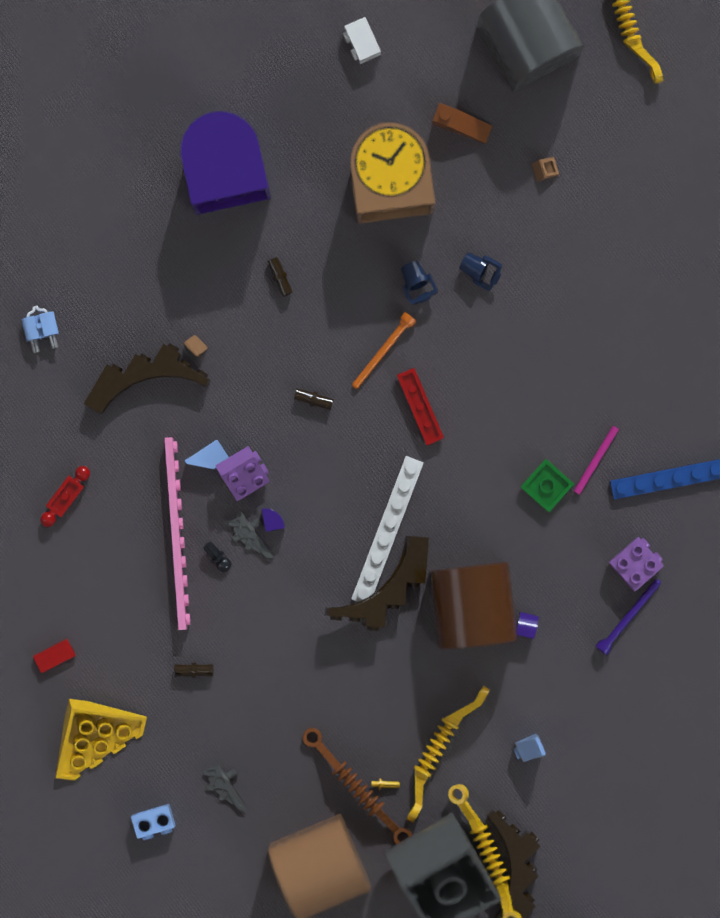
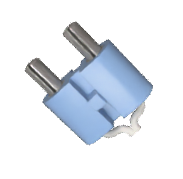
(40, 327)

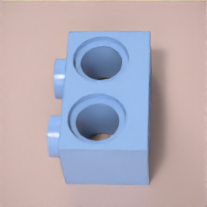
(151, 817)

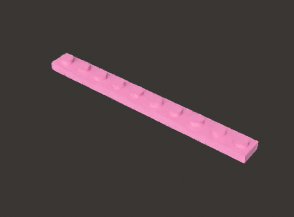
(178, 542)

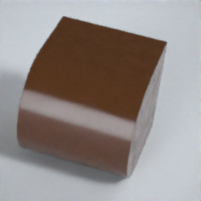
(473, 605)

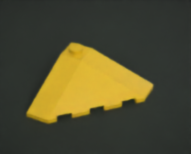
(92, 733)

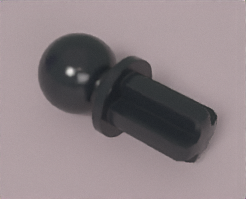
(222, 563)

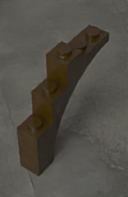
(114, 382)
(372, 609)
(521, 874)

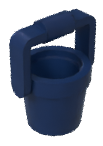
(476, 267)
(415, 279)

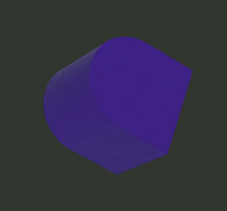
(223, 163)

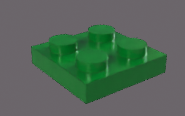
(547, 485)

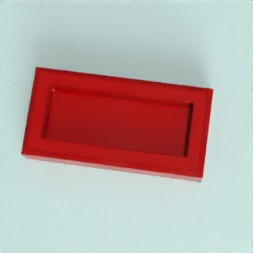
(54, 655)

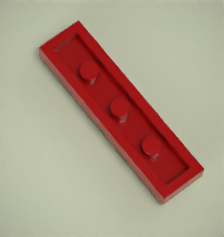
(420, 406)

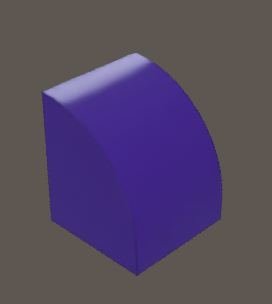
(272, 520)
(527, 625)

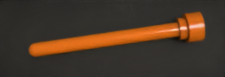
(405, 322)

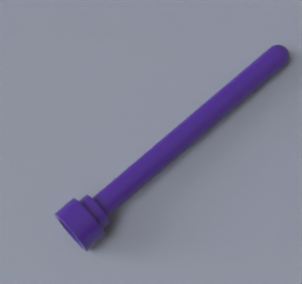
(606, 644)

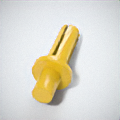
(385, 784)

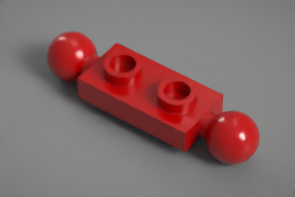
(65, 496)

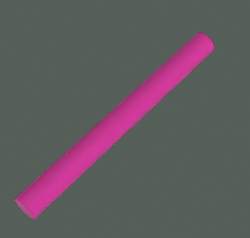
(596, 459)

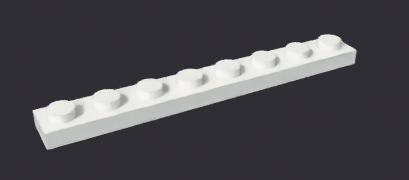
(388, 529)

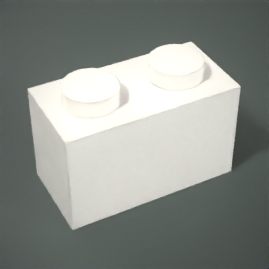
(362, 40)

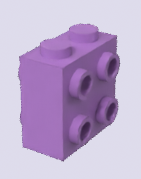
(243, 473)
(636, 563)

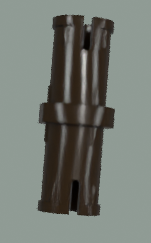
(280, 276)
(313, 399)
(193, 670)

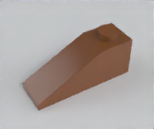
(461, 123)

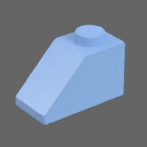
(208, 456)
(529, 748)

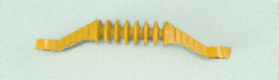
(634, 41)
(451, 722)
(478, 828)

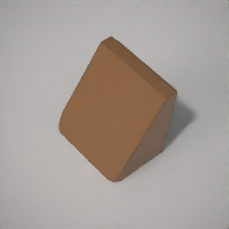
(545, 169)
(196, 346)

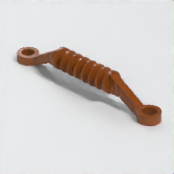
(355, 785)

